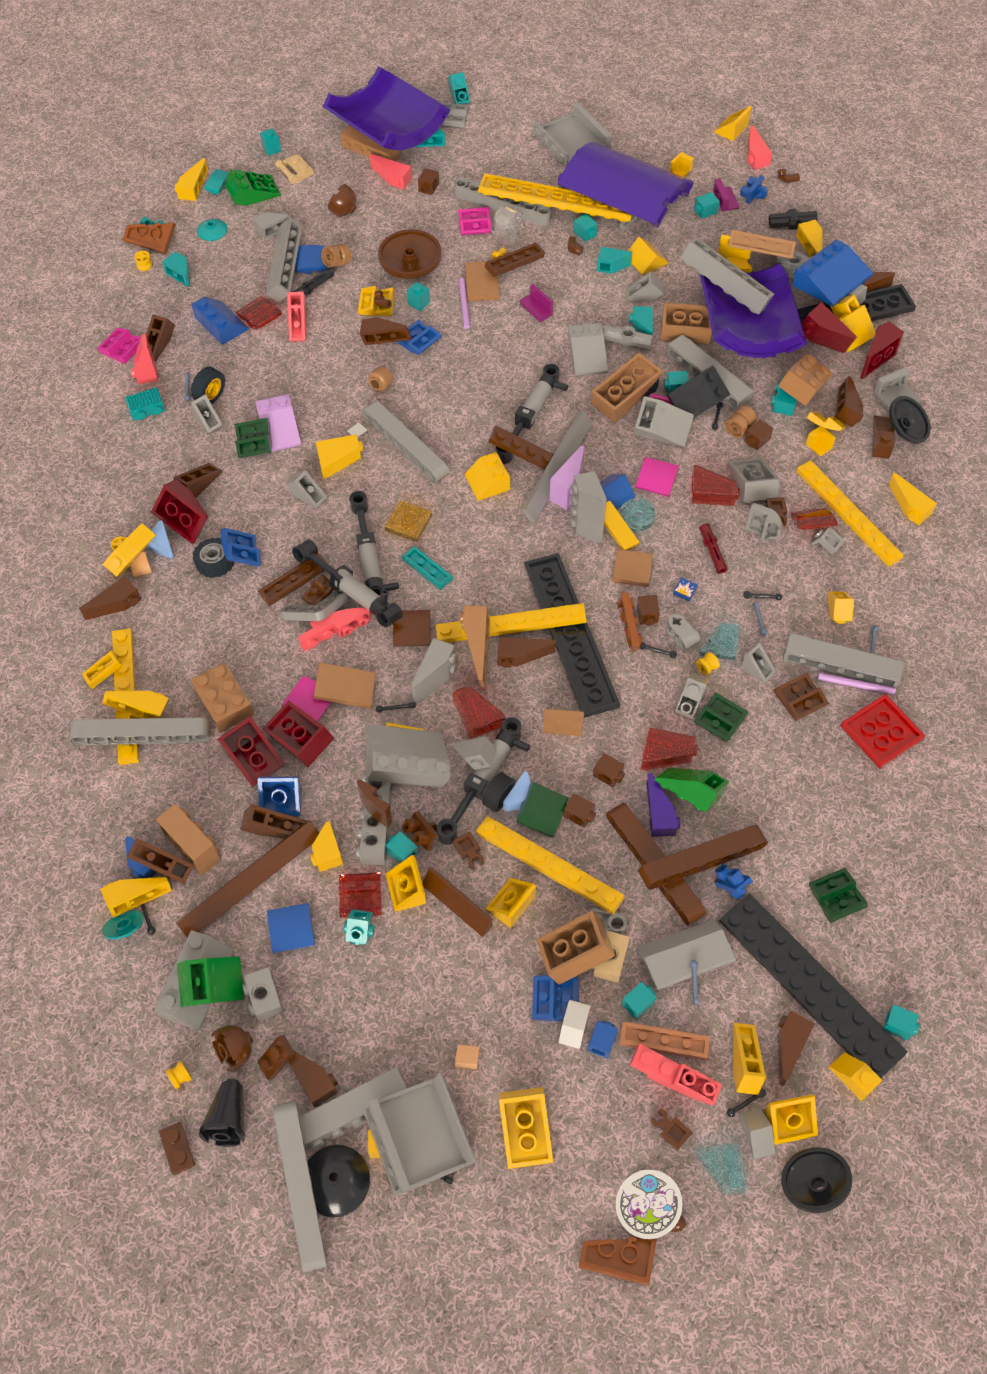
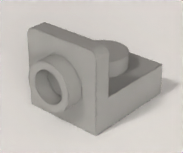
(828, 539)

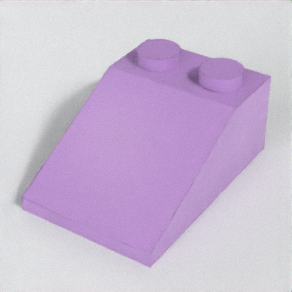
(282, 421)
(561, 481)

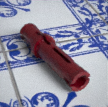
(710, 542)

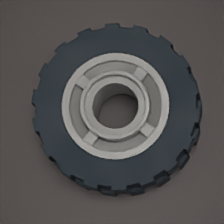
(210, 558)

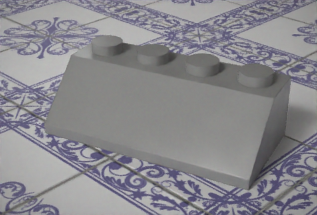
(587, 506)
(168, 1006)

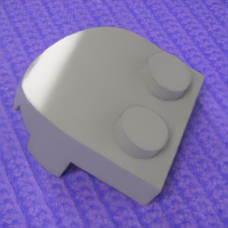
(764, 522)

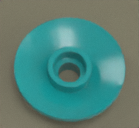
(212, 229)
(123, 925)

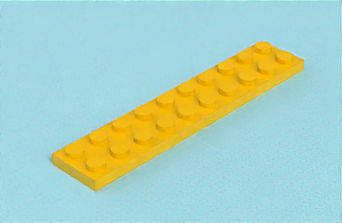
(547, 196)

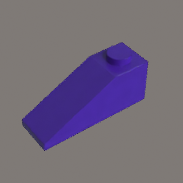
(661, 811)

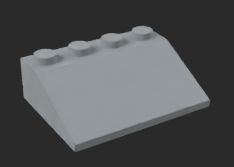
(406, 756)

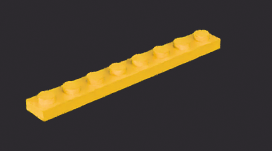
(850, 513)
(518, 622)
(125, 681)
(550, 865)

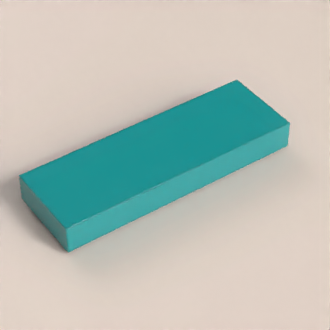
(427, 567)

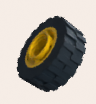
(208, 382)

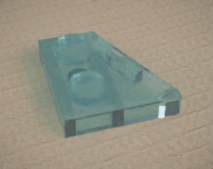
(723, 642)
(725, 1166)

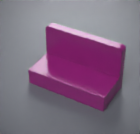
(725, 196)
(538, 304)

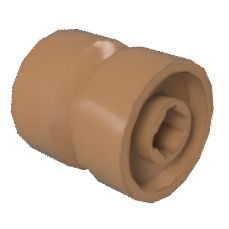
(336, 255)
(741, 421)

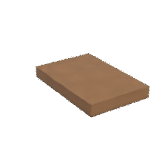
(480, 282)
(344, 685)

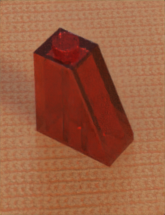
(712, 488)
(476, 712)
(667, 749)

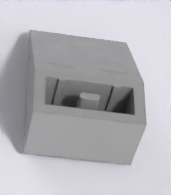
(663, 422)

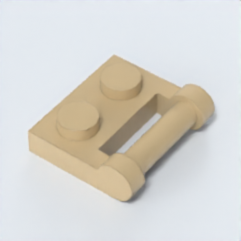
(297, 165)

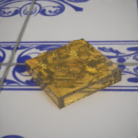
(408, 521)

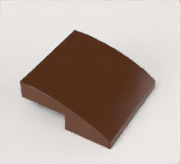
(413, 629)
(801, 696)
(376, 807)

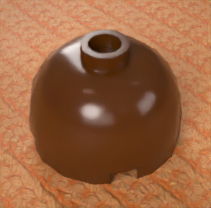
(343, 202)
(232, 1045)

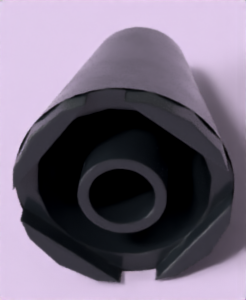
(225, 1116)

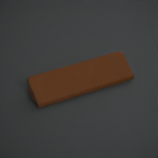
(457, 902)

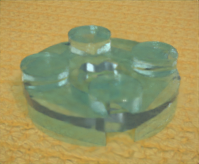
(640, 523)

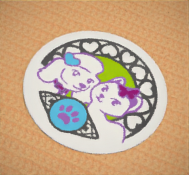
(649, 1204)

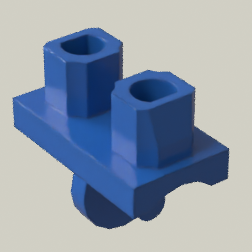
(754, 189)
(732, 881)

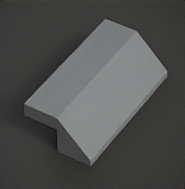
(670, 956)

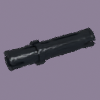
(308, 287)

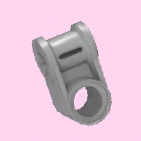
(682, 632)
(610, 919)

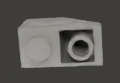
(692, 695)

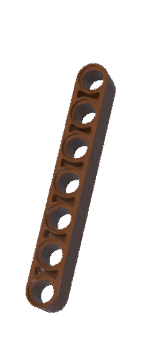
(646, 850)
(702, 857)

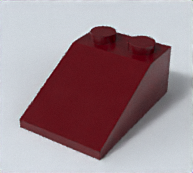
(827, 330)
(882, 348)
(180, 510)
(298, 733)
(250, 751)

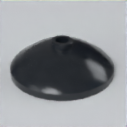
(909, 420)
(815, 1169)
(350, 1188)

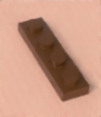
(514, 259)
(520, 447)
(290, 581)

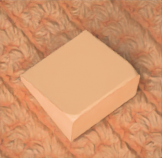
(140, 565)
(467, 1057)

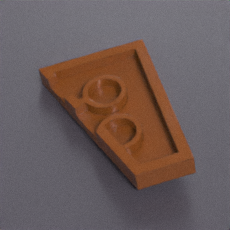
(152, 237)
(627, 604)
(623, 1259)

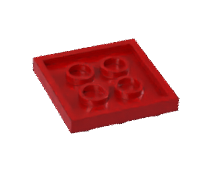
(882, 731)

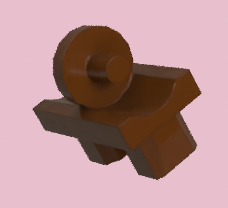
(318, 591)
(423, 832)

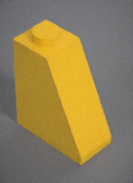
(338, 453)

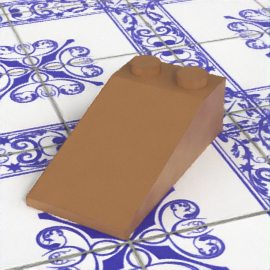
(625, 387)
(476, 624)

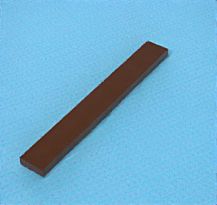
(248, 879)

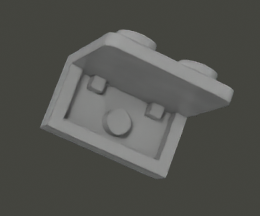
(893, 386)

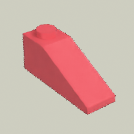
(758, 152)
(393, 172)
(296, 316)
(144, 364)

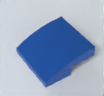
(309, 259)
(421, 336)
(240, 547)
(290, 928)
(552, 999)

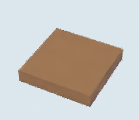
(632, 567)
(563, 722)

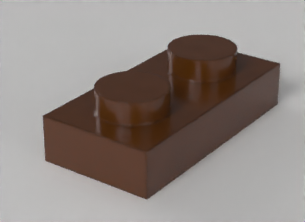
(276, 1057)
(177, 1148)

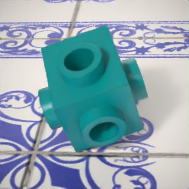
(359, 927)

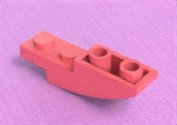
(339, 622)
(675, 1076)

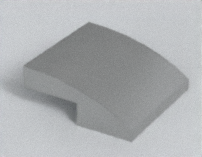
(456, 116)

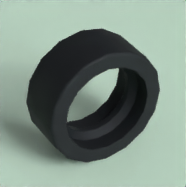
(498, 791)

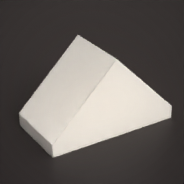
(574, 1024)

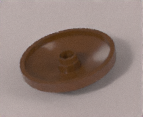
(409, 254)

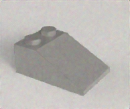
(587, 349)
(754, 479)
(434, 669)

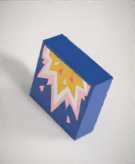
(685, 589)

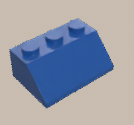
(218, 319)

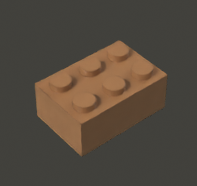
(686, 320)
(806, 379)
(222, 697)
(189, 838)
(575, 947)

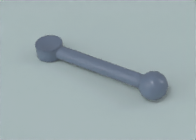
(187, 396)
(874, 629)
(763, 631)
(694, 964)

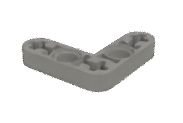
(315, 612)

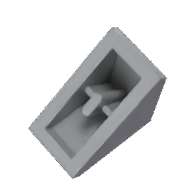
(205, 414)
(758, 663)
(758, 1133)

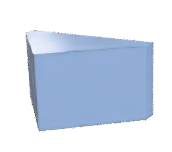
(160, 543)
(518, 794)

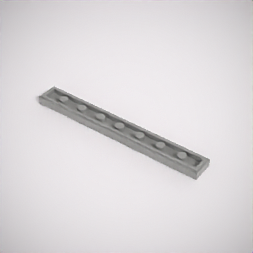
(566, 449)

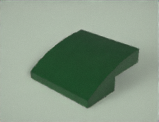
(253, 438)
(721, 717)
(542, 809)
(837, 895)

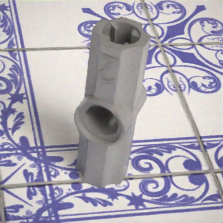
(627, 337)

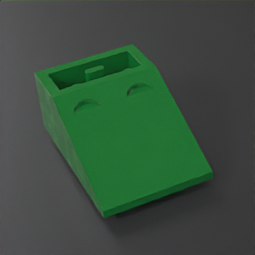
(250, 187)
(696, 786)
(210, 981)

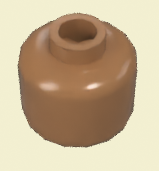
(380, 379)

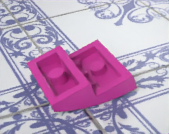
(474, 221)
(120, 345)
(657, 476)
(302, 697)

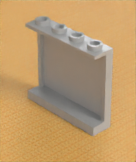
(571, 133)
(418, 1135)

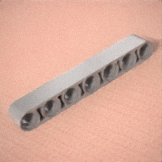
(533, 213)
(405, 441)
(139, 731)
(299, 1187)

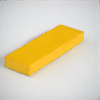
(618, 528)

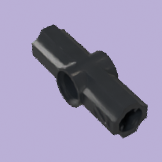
(791, 218)

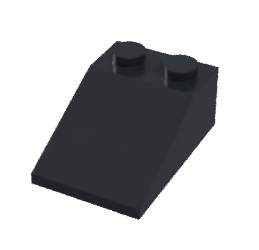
(699, 392)

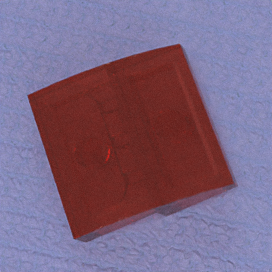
(259, 313)
(814, 518)
(360, 893)

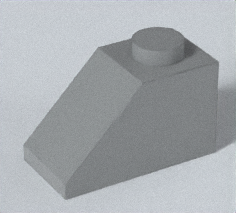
(267, 223)
(645, 289)
(306, 489)
(476, 752)

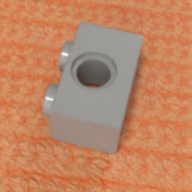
(270, 1004)

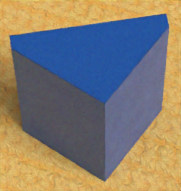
(617, 489)
(280, 794)

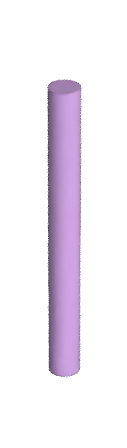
(464, 304)
(856, 683)

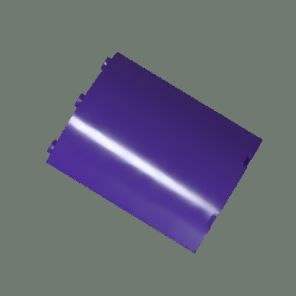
(389, 111)
(623, 182)
(755, 335)

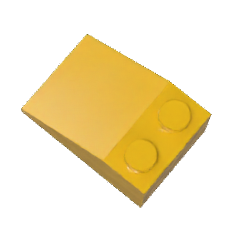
(525, 1127)

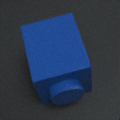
(602, 1039)

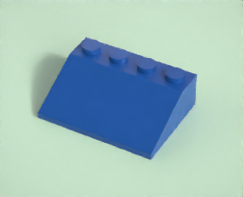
(832, 273)

